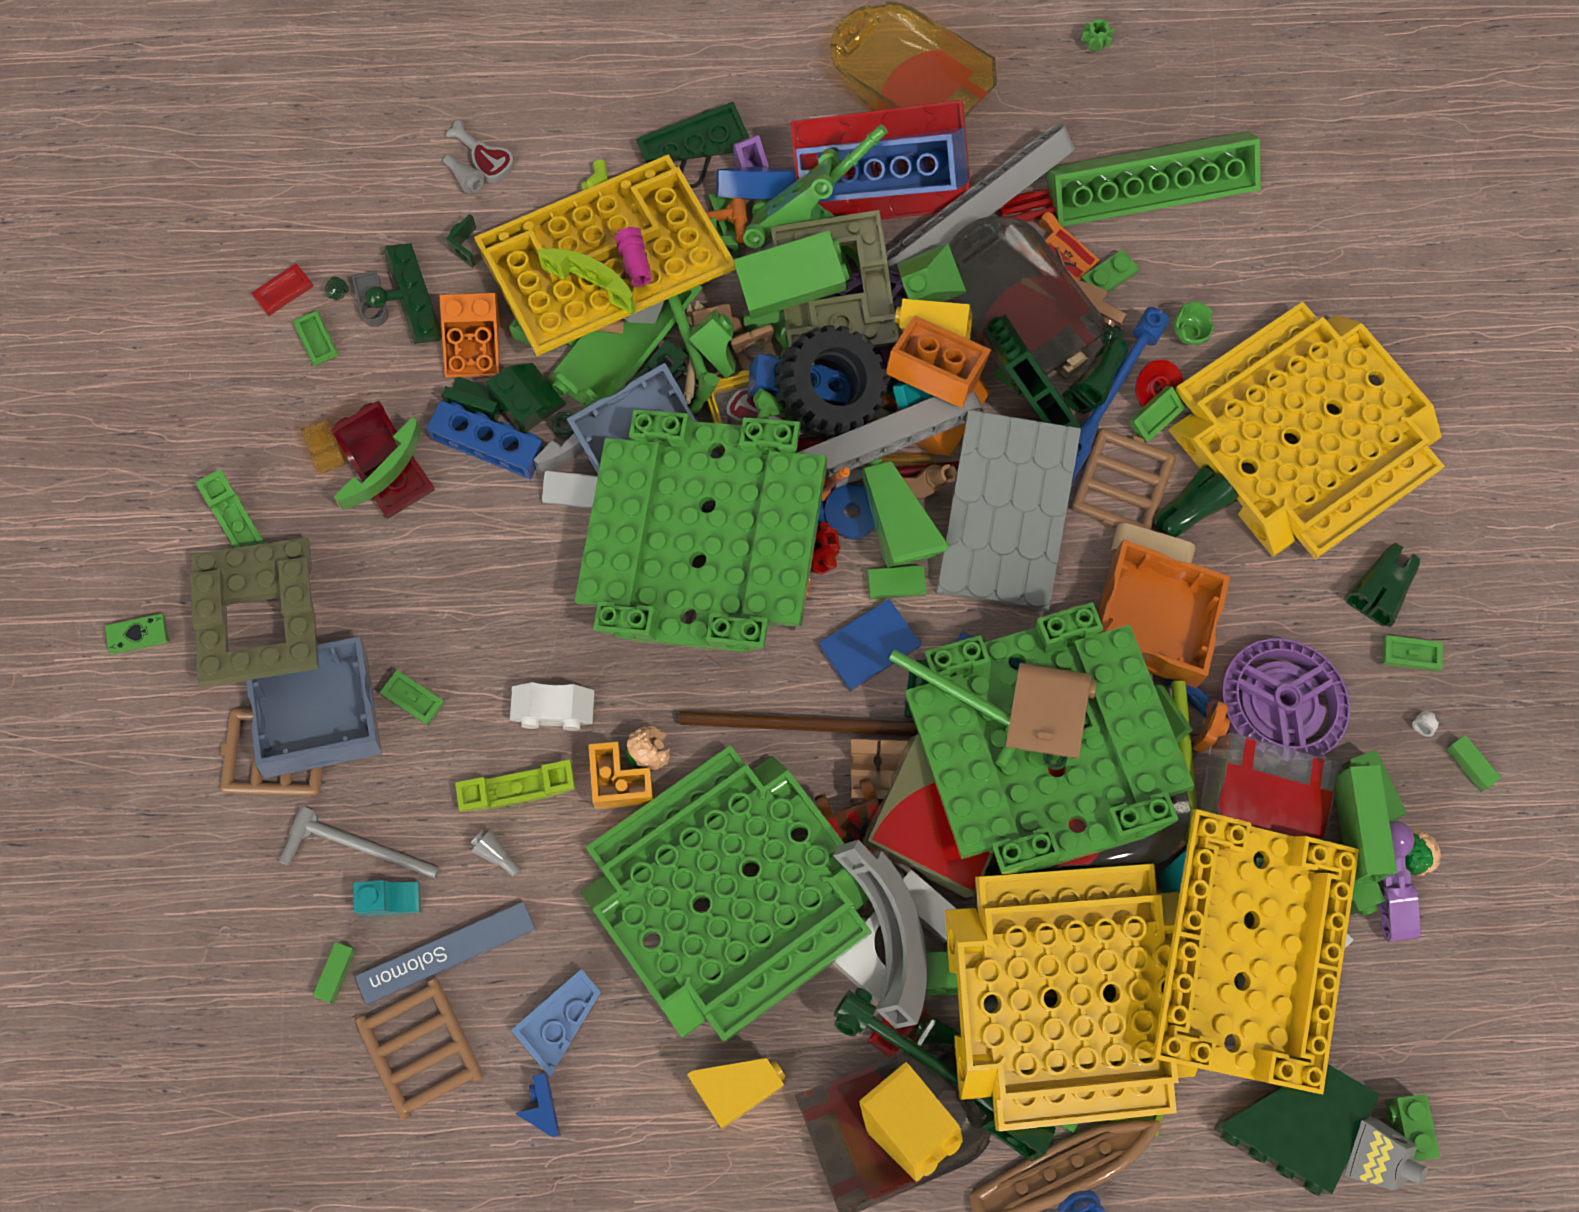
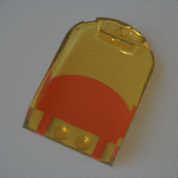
(907, 59)

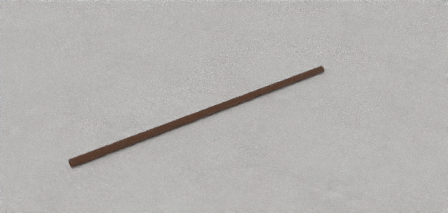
(803, 723)

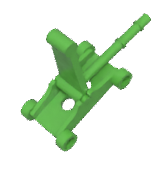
(800, 200)

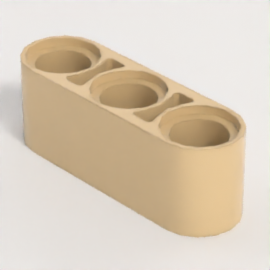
(1168, 545)

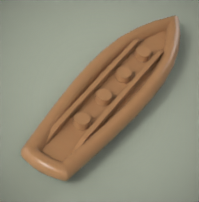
(1067, 1167)

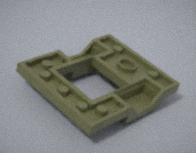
(866, 312)
(248, 576)

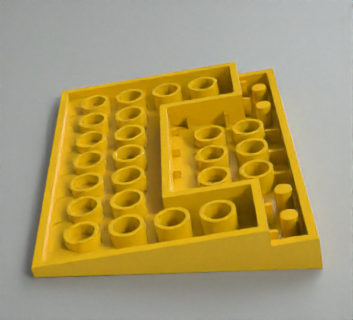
(653, 197)

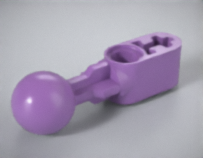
(1401, 909)

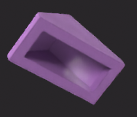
(749, 153)

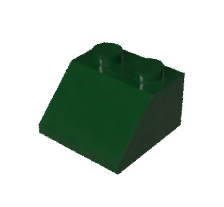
(524, 395)

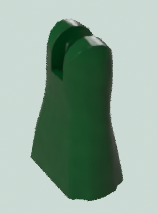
(1096, 382)
(1198, 500)
(1384, 587)

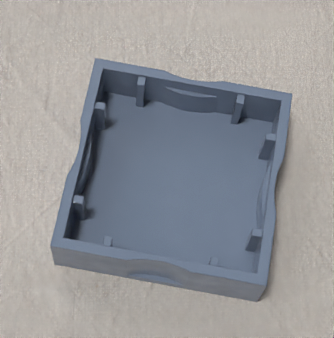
(613, 415)
(316, 714)

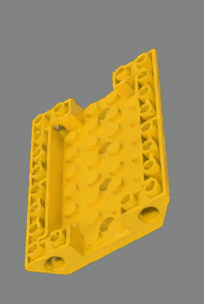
(1287, 956)

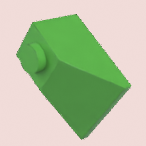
(932, 276)

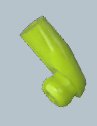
(599, 175)

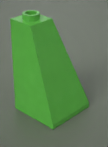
(899, 519)

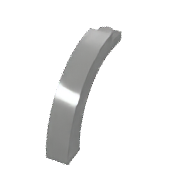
(901, 929)

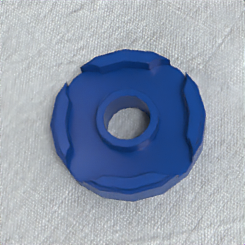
(834, 512)

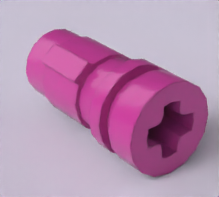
(635, 262)

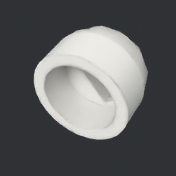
(1425, 723)

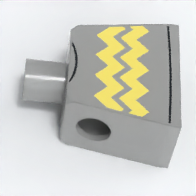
(1384, 1157)

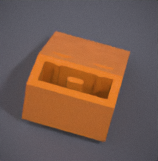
(470, 334)

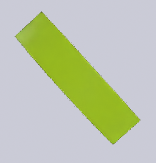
(562, 262)
(515, 788)

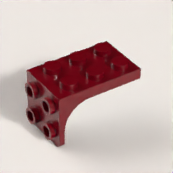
(366, 443)

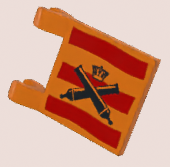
(1067, 248)

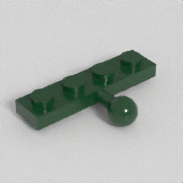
(411, 293)

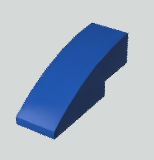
(754, 182)

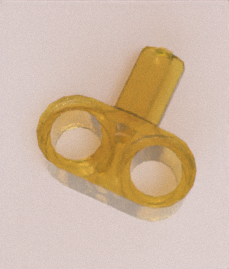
(323, 446)

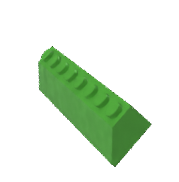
(1155, 178)

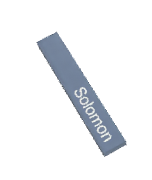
(445, 953)

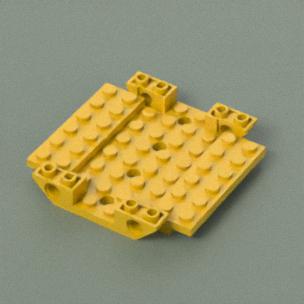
(1343, 463)
(1073, 937)

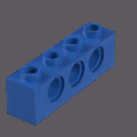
(763, 373)
(449, 416)

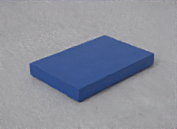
(867, 643)

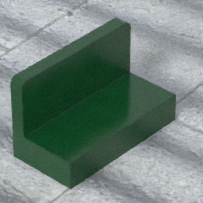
(472, 397)

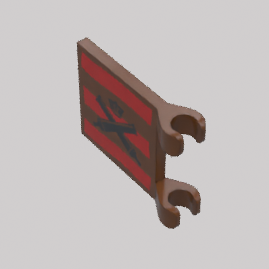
(854, 820)

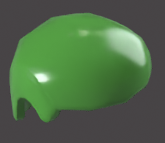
(1193, 323)

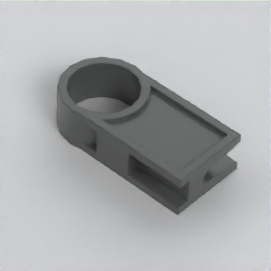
(361, 284)

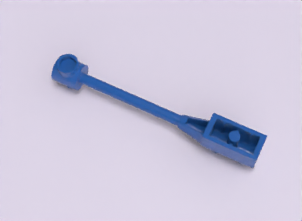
(1148, 332)

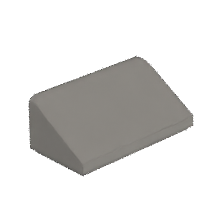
(569, 489)

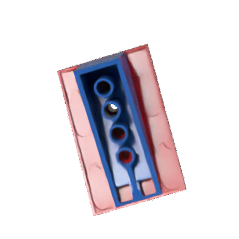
(924, 135)

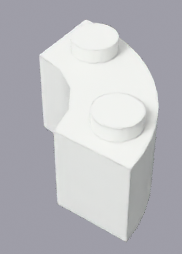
(552, 705)

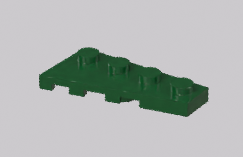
(696, 137)

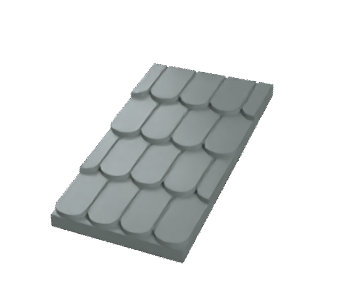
(1008, 511)

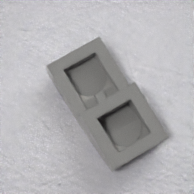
(555, 456)

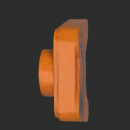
(1214, 725)

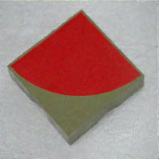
(915, 829)

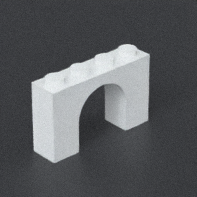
(862, 963)

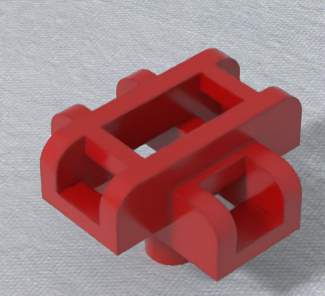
(826, 550)

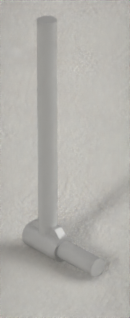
(306, 824)

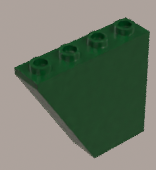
(1028, 373)
(1304, 1130)

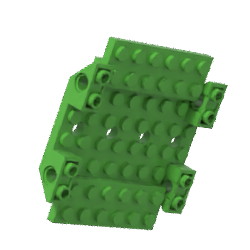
(652, 526)
(1022, 810)
(760, 930)

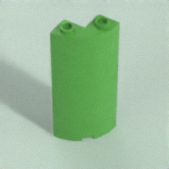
(606, 361)

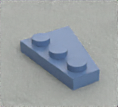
(556, 1021)

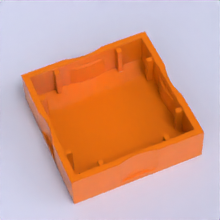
(1168, 607)

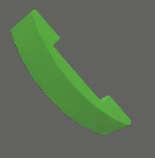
(356, 493)
(229, 510)

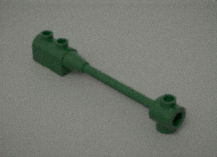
(857, 1012)

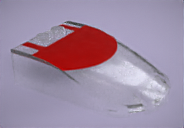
(1269, 788)

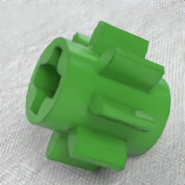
(1097, 35)

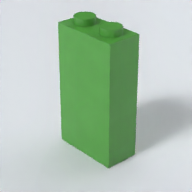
(791, 274)
(1365, 821)

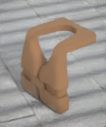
(758, 336)

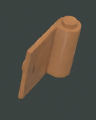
(1049, 710)

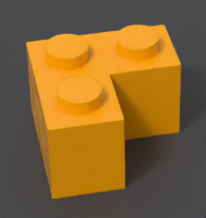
(615, 786)

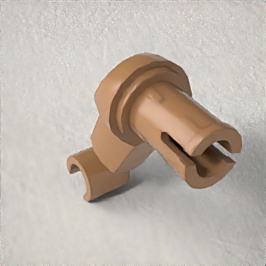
(931, 480)

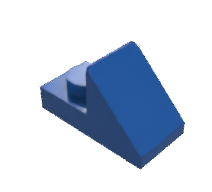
(545, 1115)

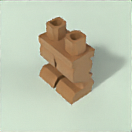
(863, 755)

